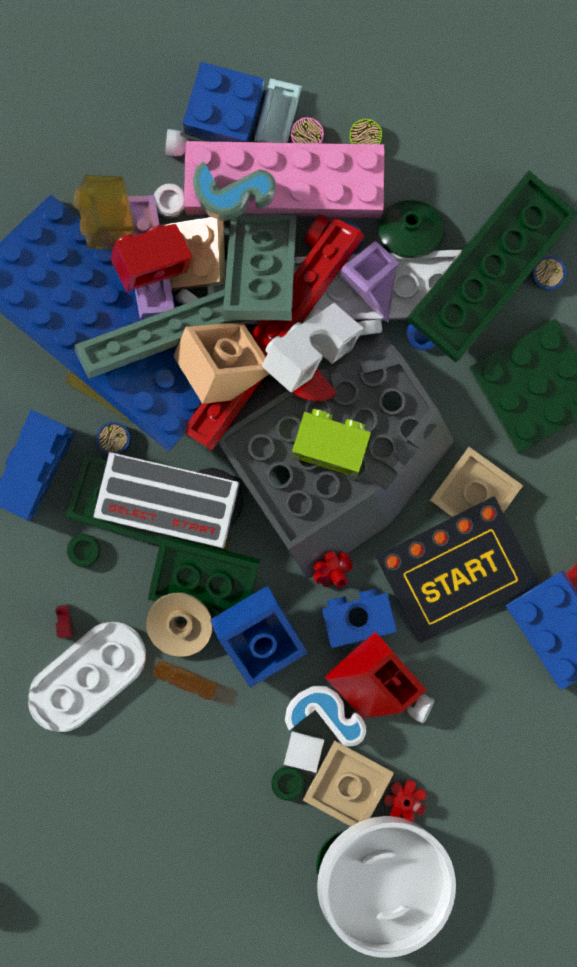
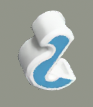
(331, 709)

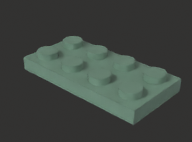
(260, 267)

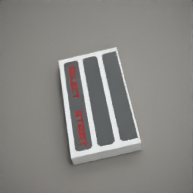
(166, 500)

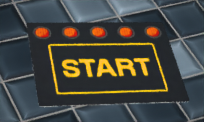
(457, 569)

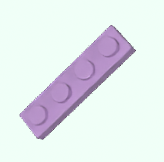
(156, 296)

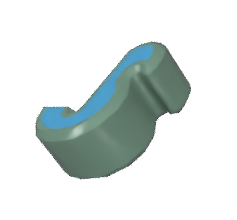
(233, 199)

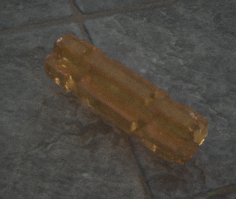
(184, 680)

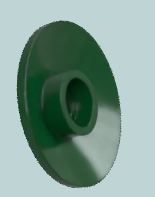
(407, 239)

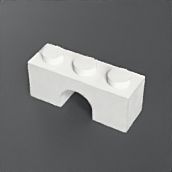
(298, 353)

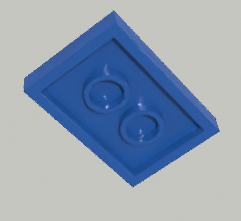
(550, 624)

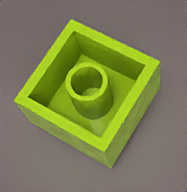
(331, 443)

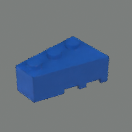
(33, 464)

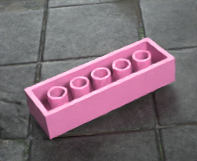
(308, 176)

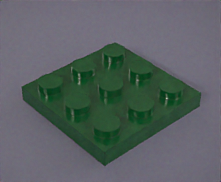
(531, 385)

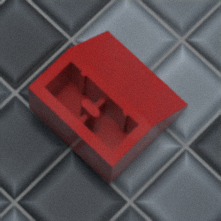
(375, 680)

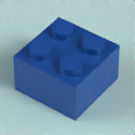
(223, 105)
(258, 636)

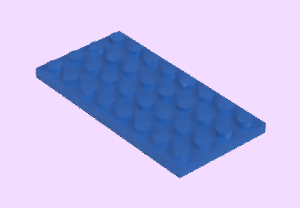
(73, 294)

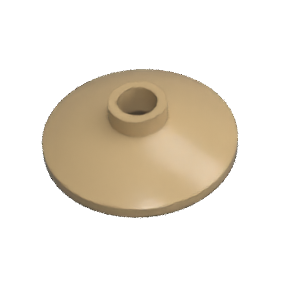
(178, 638)

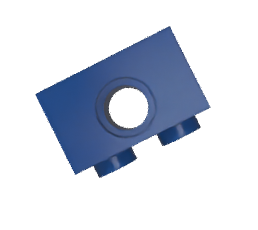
(379, 618)

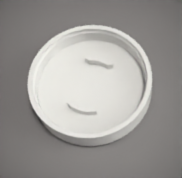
(386, 886)

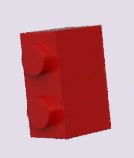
(151, 256)

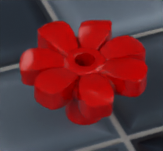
(333, 570)
(405, 793)

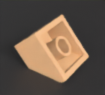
(220, 360)

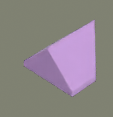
(372, 277)

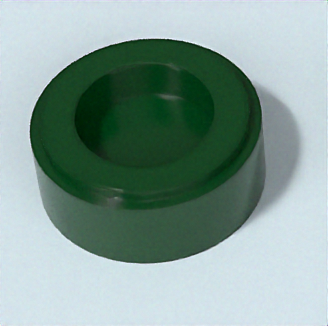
(84, 550)
(288, 783)

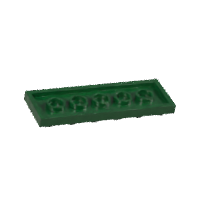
(491, 266)

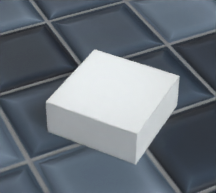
(304, 751)

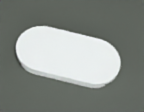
(86, 676)

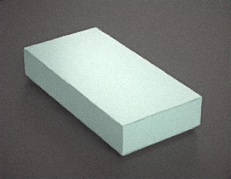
(278, 112)

